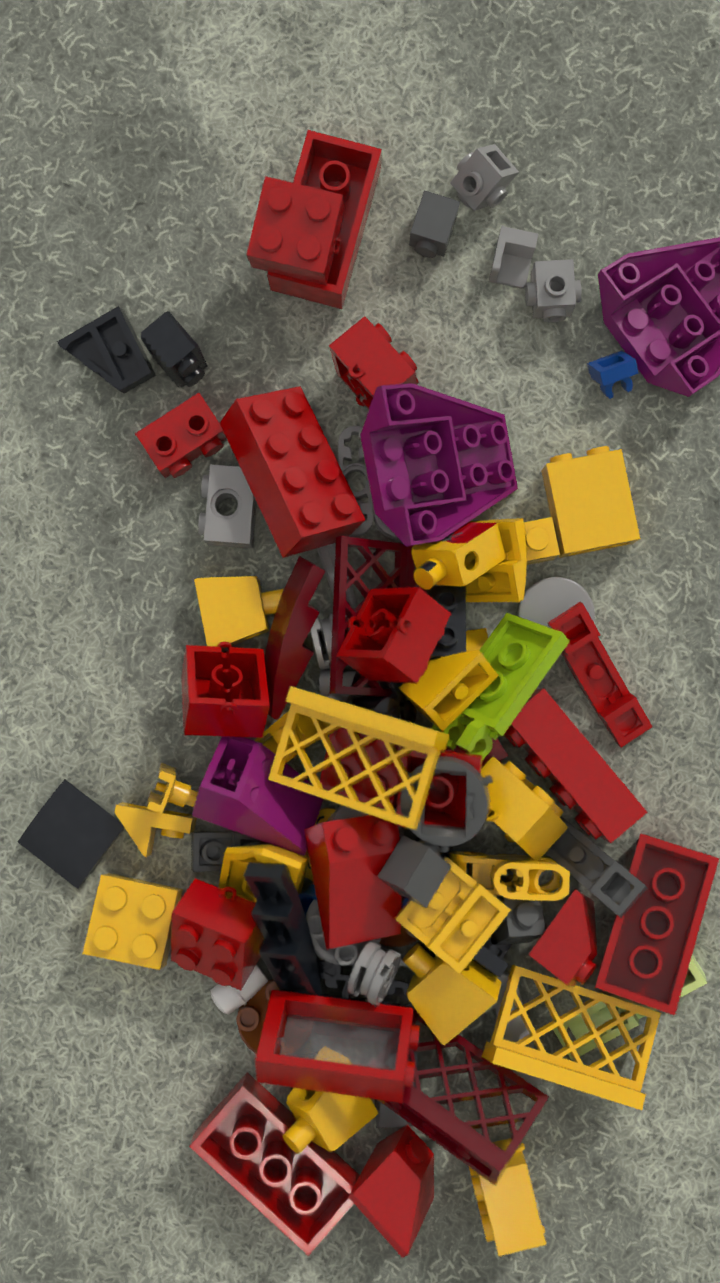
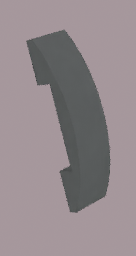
(596, 870)

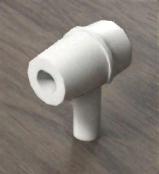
(230, 998)

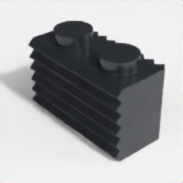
(174, 350)

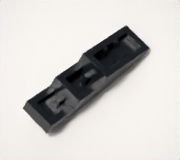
(285, 930)

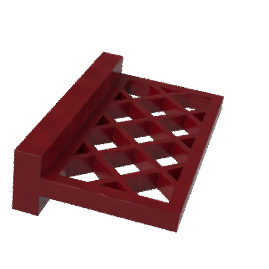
(403, 578)
(450, 1131)

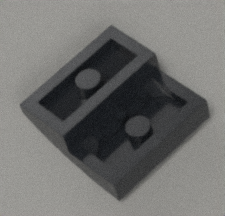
(71, 834)

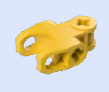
(523, 883)

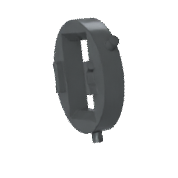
(476, 804)

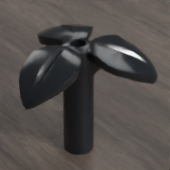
(390, 705)

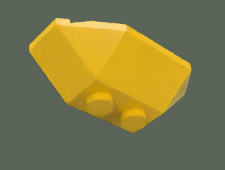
(237, 859)

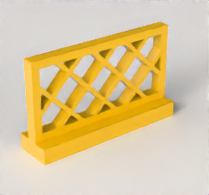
(366, 722)
(562, 1070)

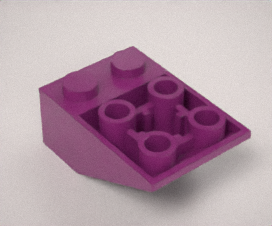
(244, 800)

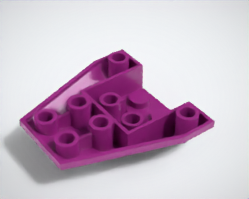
(667, 312)
(433, 461)

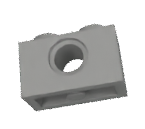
(230, 530)

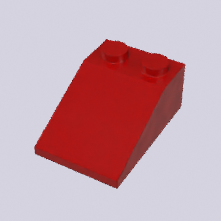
(345, 868)

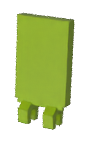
(521, 657)

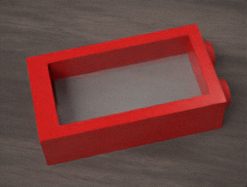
(337, 1046)

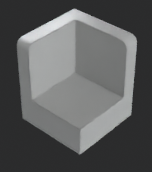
(513, 257)

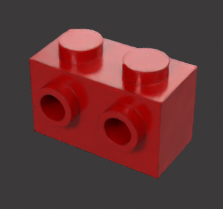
(182, 436)

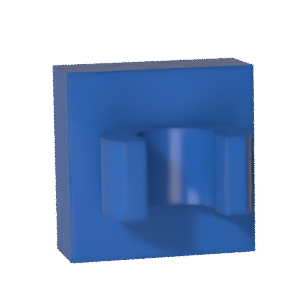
(613, 369)

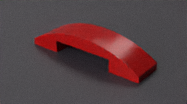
(599, 676)

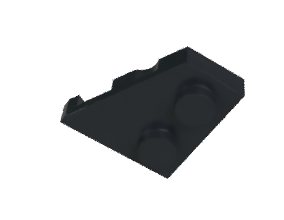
(111, 350)

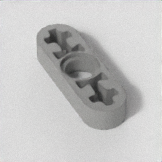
(345, 453)

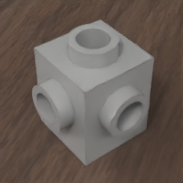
(483, 177)
(553, 290)

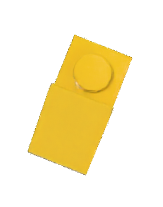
(142, 824)

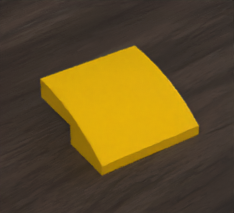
(508, 578)
(456, 918)

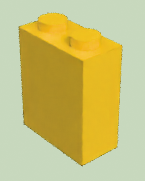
(590, 501)

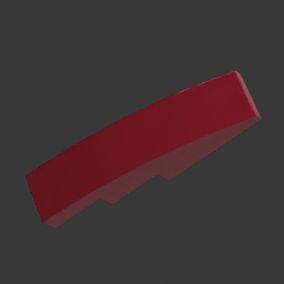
(285, 652)

